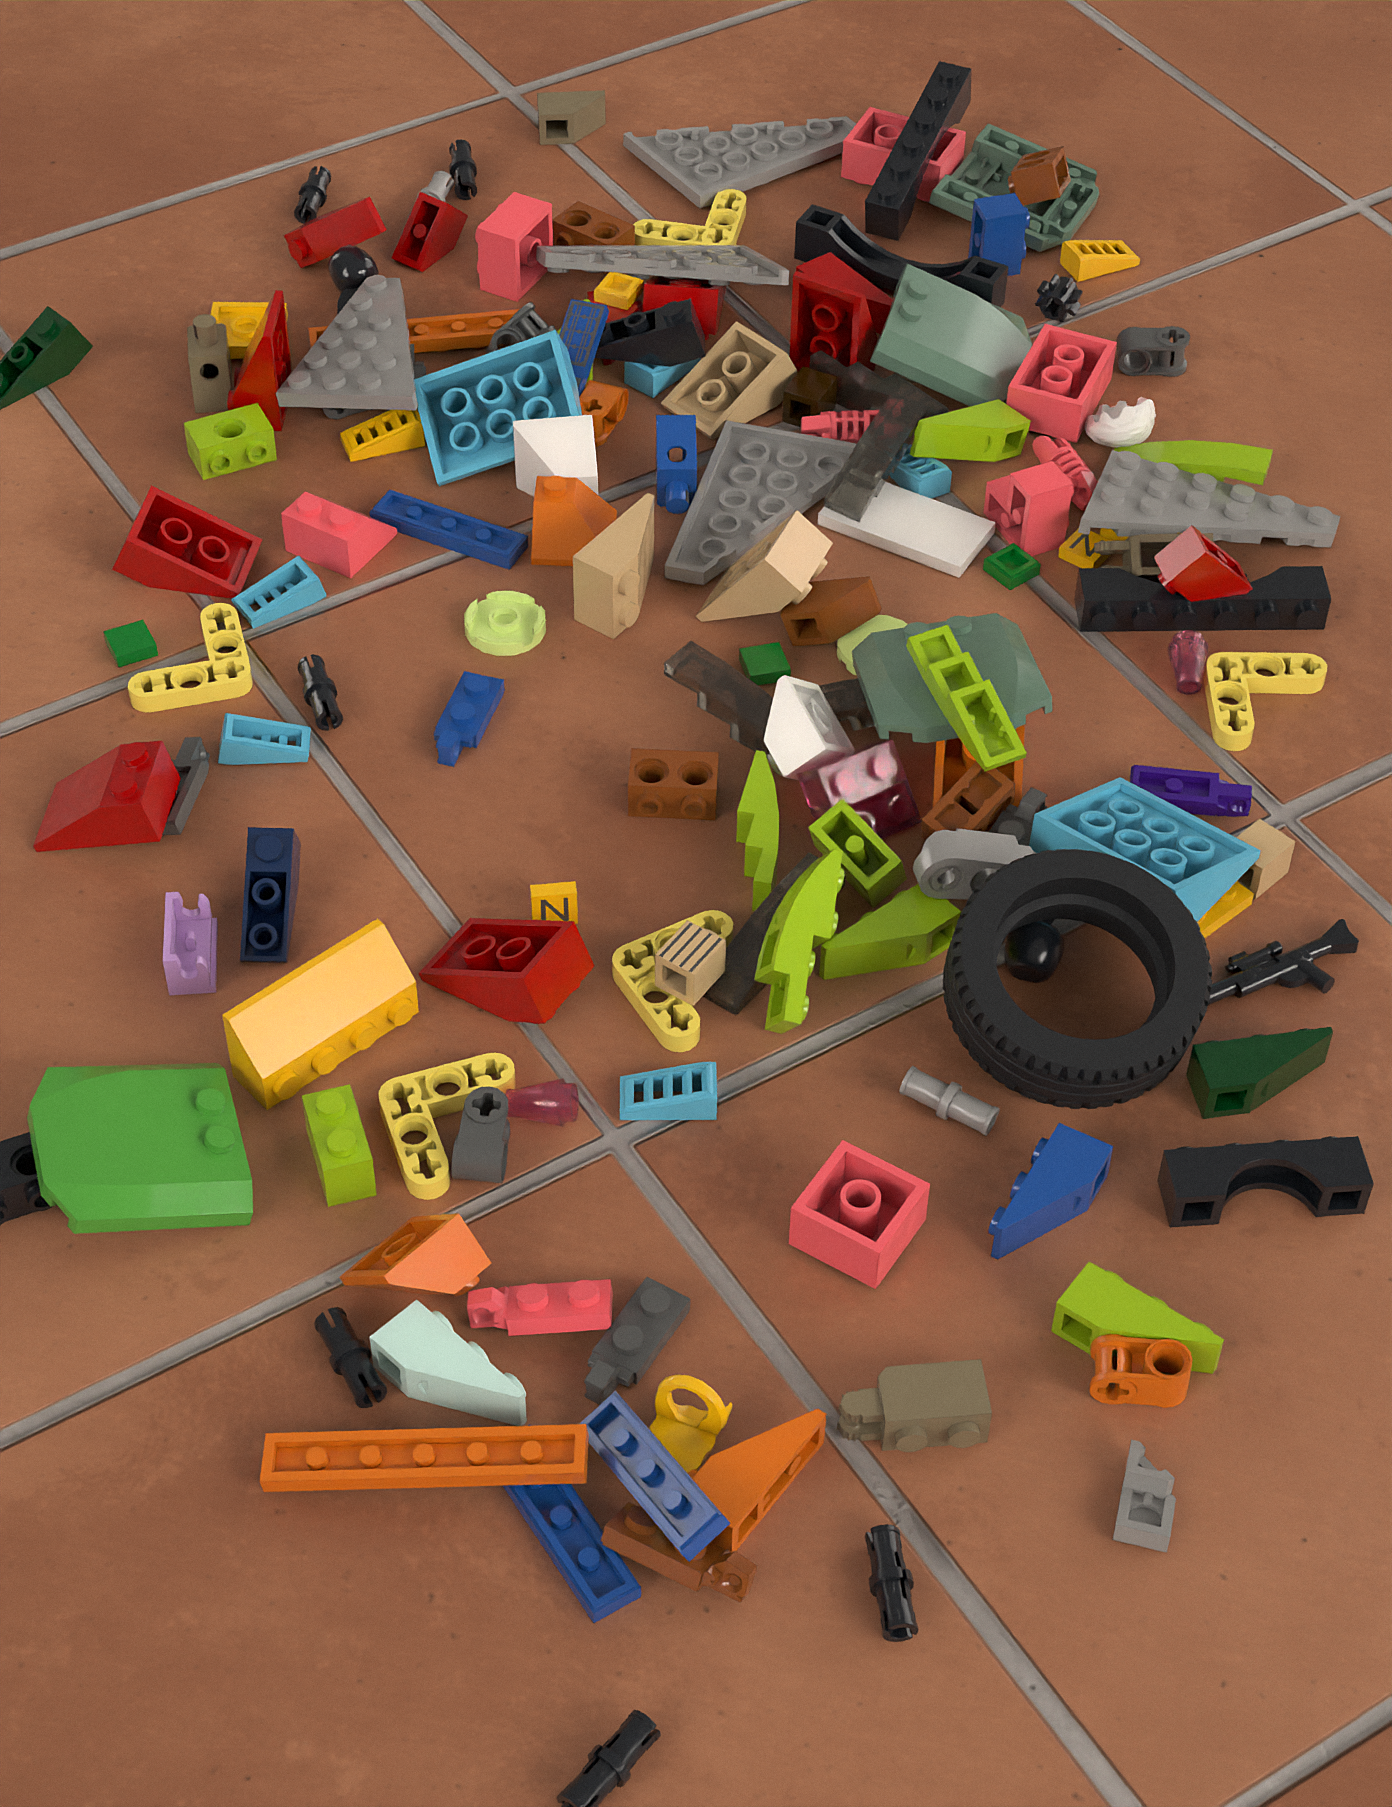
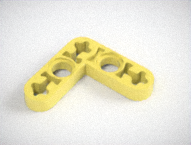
(669, 233)
(219, 667)
(1243, 680)
(640, 981)
(424, 1104)

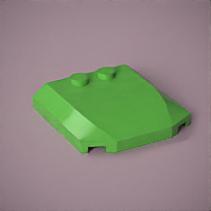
(140, 1147)

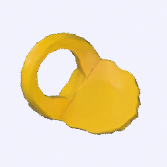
(683, 1428)

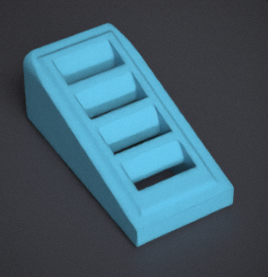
(654, 378)
(922, 475)
(295, 578)
(252, 741)
(684, 1078)

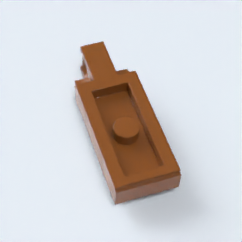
(640, 1539)

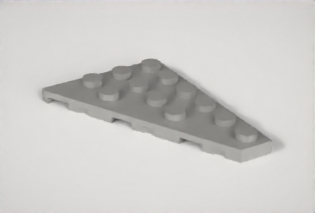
(738, 159)
(711, 262)
(360, 356)
(747, 491)
(1160, 499)

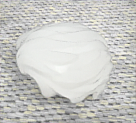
(1122, 423)

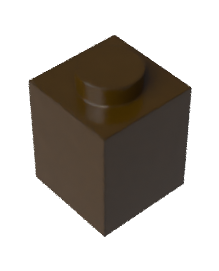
(808, 395)

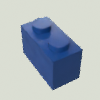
(999, 230)

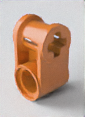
(606, 405)
(1139, 1371)

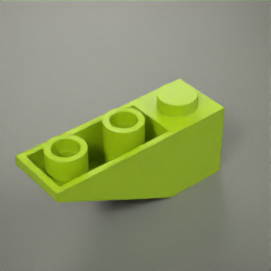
(973, 433)
(894, 936)
(1104, 1304)

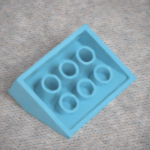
(473, 405)
(1151, 833)

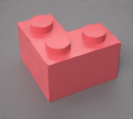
(1031, 507)

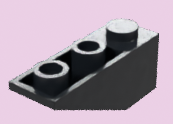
(655, 337)

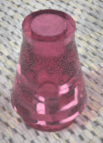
(1188, 659)
(545, 1102)

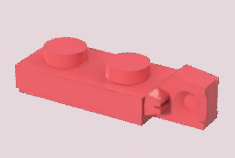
(543, 1307)

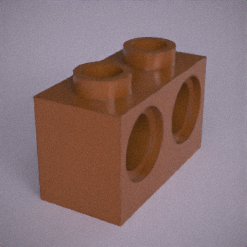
(1040, 176)
(589, 227)
(673, 784)
(971, 803)

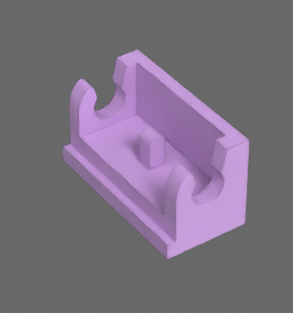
(189, 946)

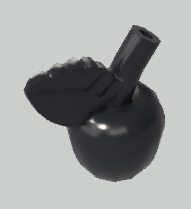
(348, 270)
(1034, 951)

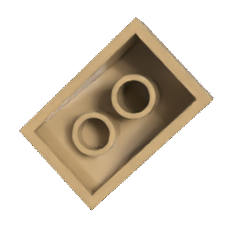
(733, 382)
(615, 570)
(770, 572)

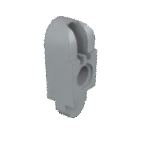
(962, 859)

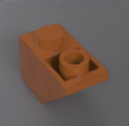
(830, 610)

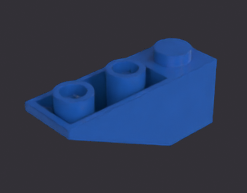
(1056, 1189)

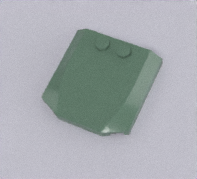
(986, 175)
(951, 339)
(904, 703)

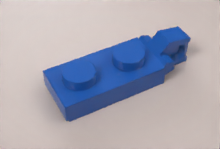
(467, 715)

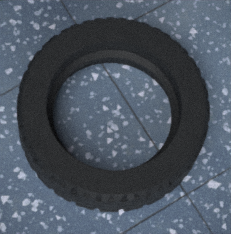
(1109, 896)

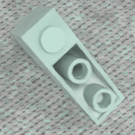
(438, 1367)

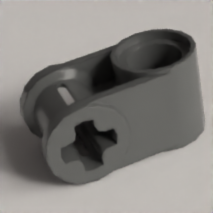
(521, 327)
(1152, 351)
(483, 1137)

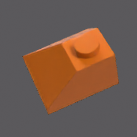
(565, 519)
(424, 1258)

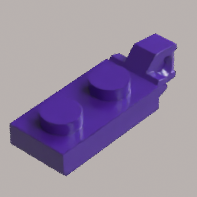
(1194, 790)

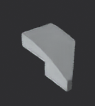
(1145, 1503)

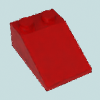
(705, 297)
(830, 321)
(265, 365)
(185, 549)
(112, 800)
(512, 966)

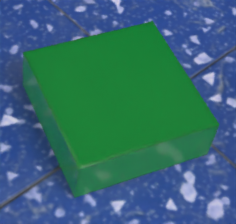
(1011, 566)
(130, 643)
(764, 663)

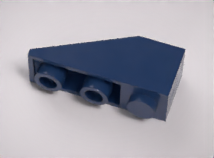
(269, 894)

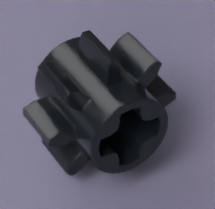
(1058, 298)

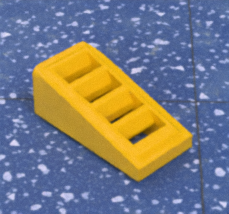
(1096, 258)
(384, 435)

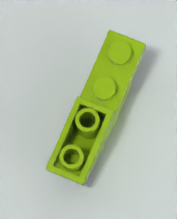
(799, 925)

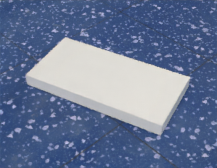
(916, 529)

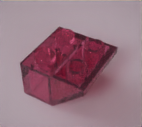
(871, 784)

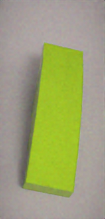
(1208, 457)
(965, 698)
(759, 828)

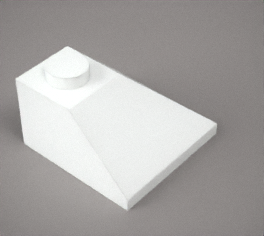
(555, 449)
(802, 728)

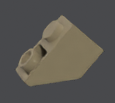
(569, 115)

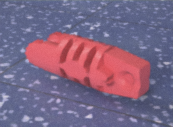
(841, 426)
(1070, 464)

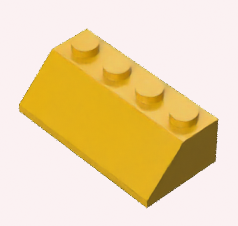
(320, 1015)

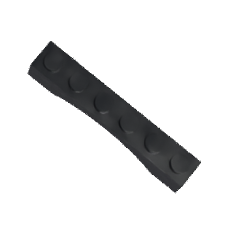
(897, 186)
(829, 231)
(1124, 602)

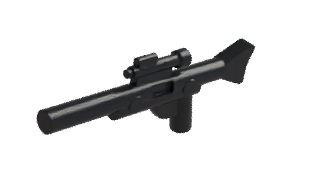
(1288, 969)

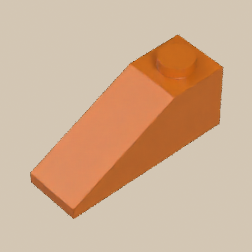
(756, 1472)

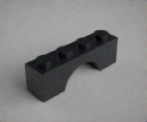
(1321, 1173)

